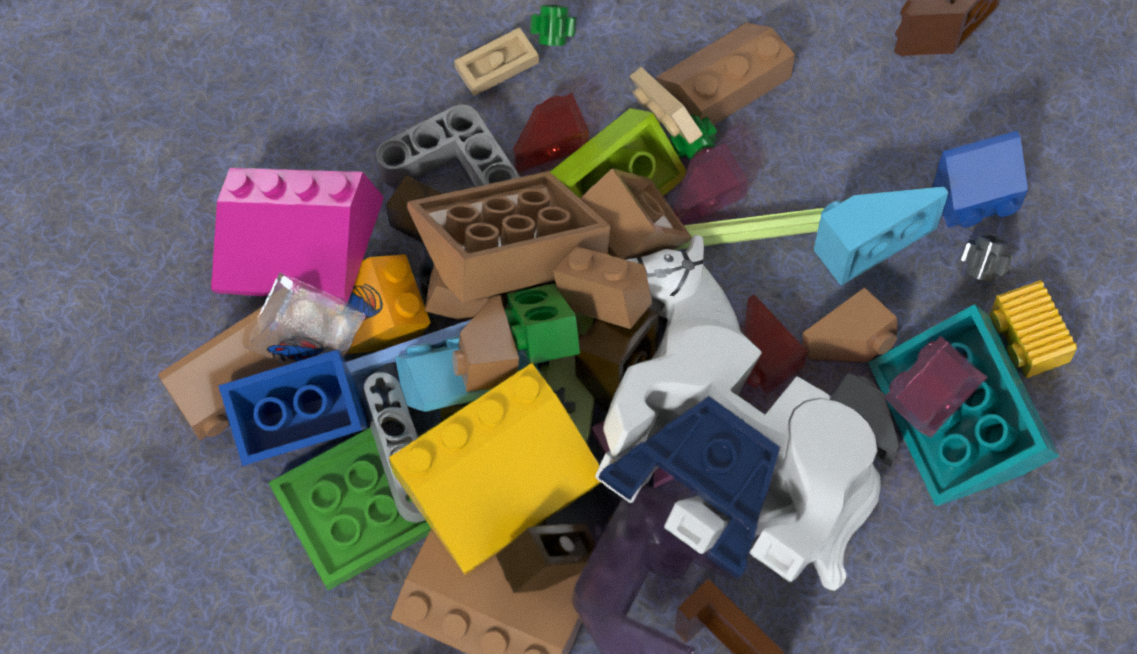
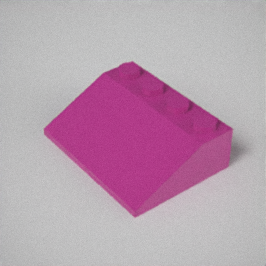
(292, 224)

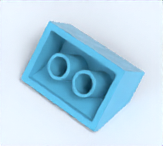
(430, 380)

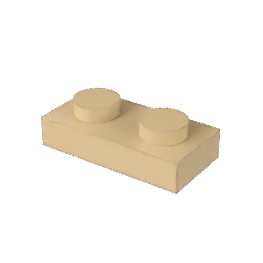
(496, 61)

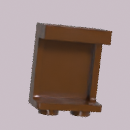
(716, 612)

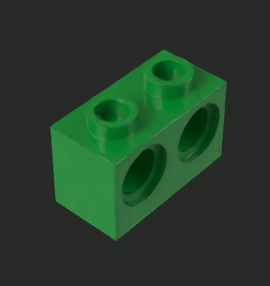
(542, 323)

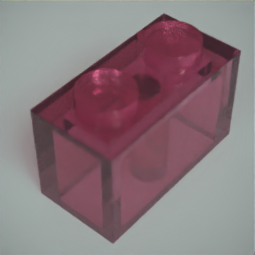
(934, 386)

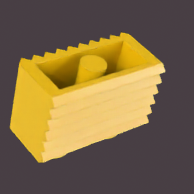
(1033, 329)

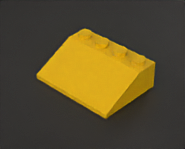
(496, 468)

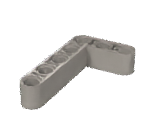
(450, 144)

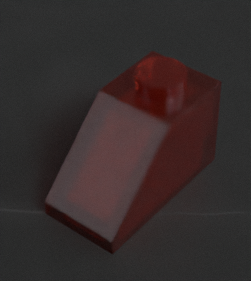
(550, 133)
(780, 350)

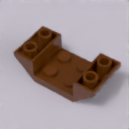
(939, 25)

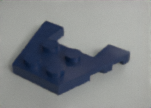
(717, 460)

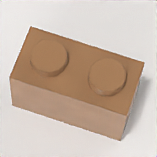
(603, 286)

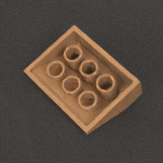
(505, 233)
(480, 609)

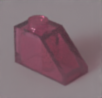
(710, 184)

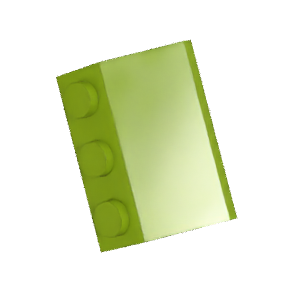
(628, 144)

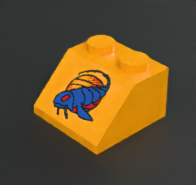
(391, 304)

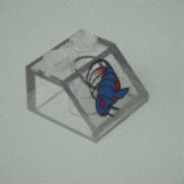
(302, 323)

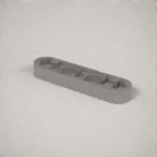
(386, 444)

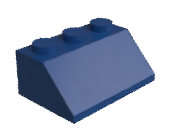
(293, 407)

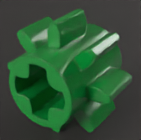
(553, 25)
(689, 150)

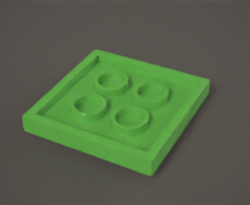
(345, 510)

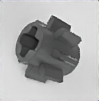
(986, 257)

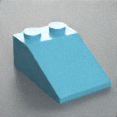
(874, 227)

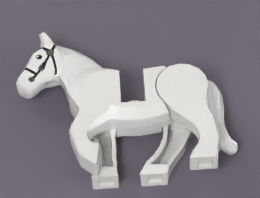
(826, 454)

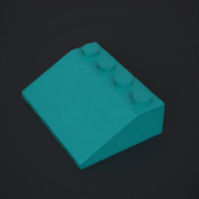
(991, 434)

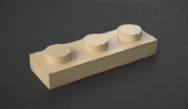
(664, 106)

